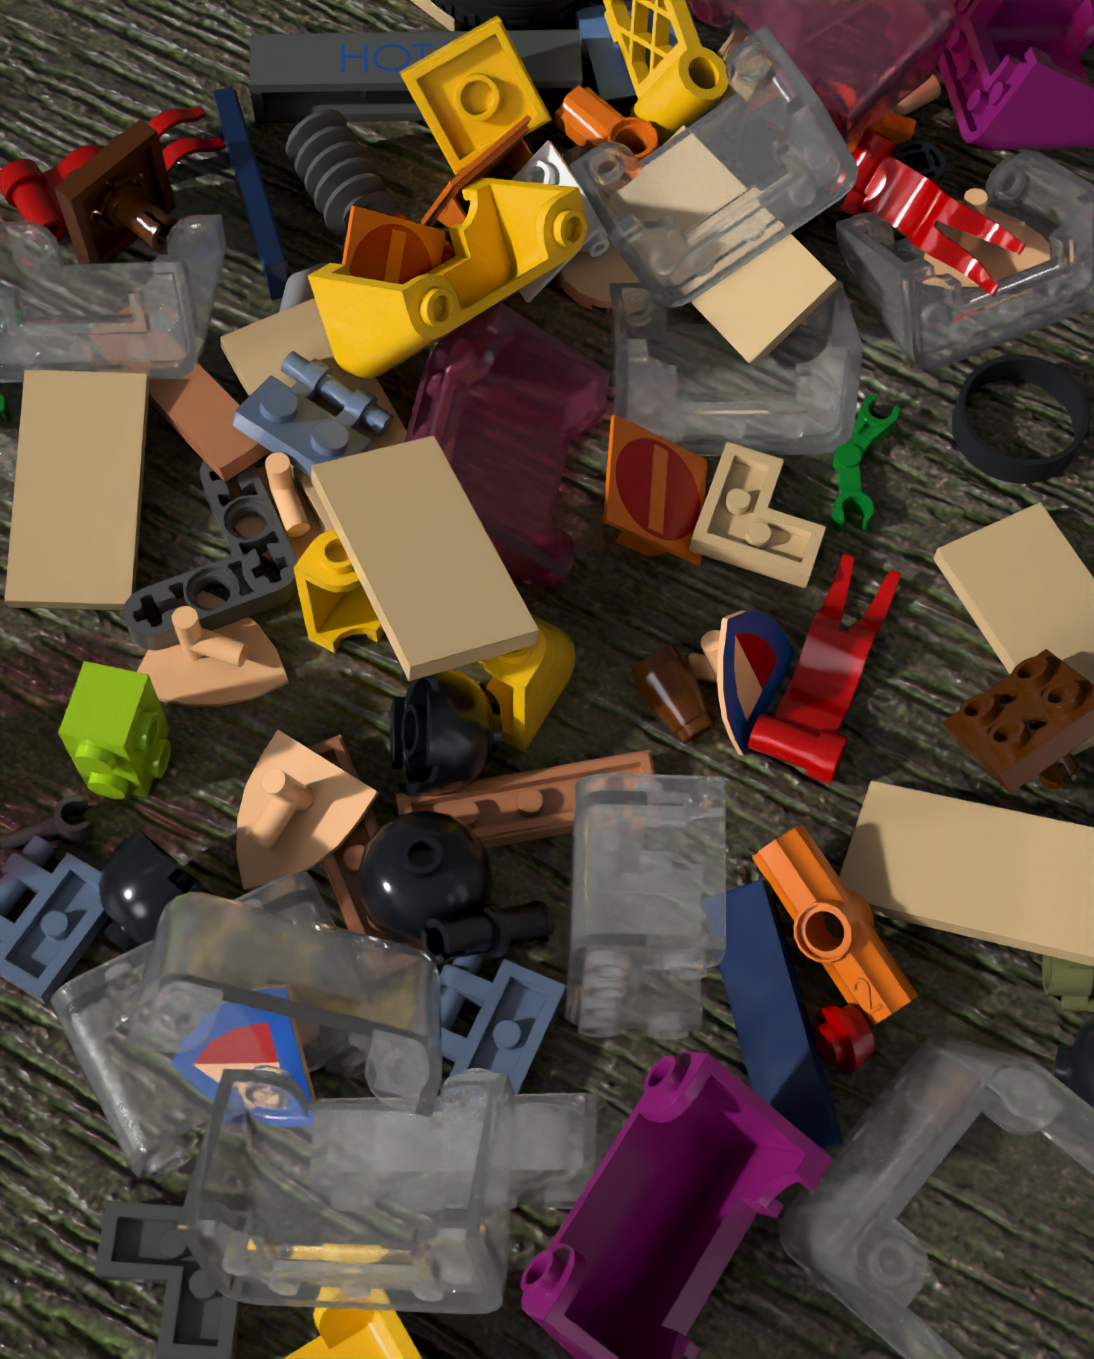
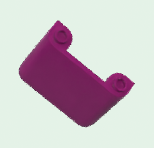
(1020, 73)
(666, 1213)

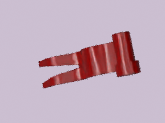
(34, 191)
(917, 205)
(824, 682)

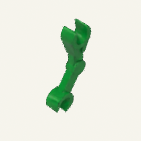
(847, 458)

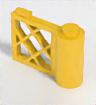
(680, 78)

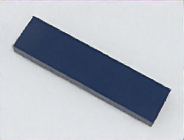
(252, 191)
(773, 1016)

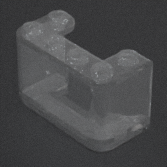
(644, 902)

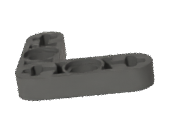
(238, 573)

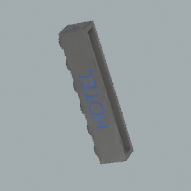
(361, 71)

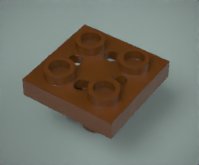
(118, 197)
(1028, 723)

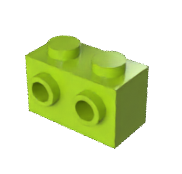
(116, 731)

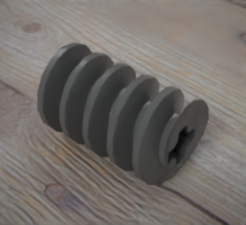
(335, 169)

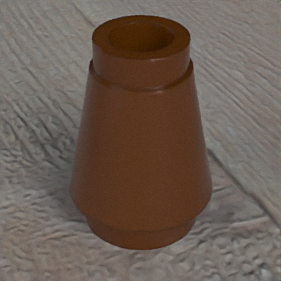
(673, 692)

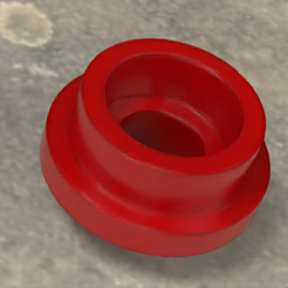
(843, 1037)

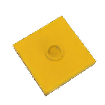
(474, 92)

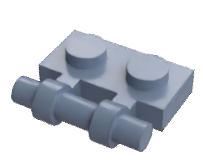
(292, 424)
(55, 925)
(511, 1020)

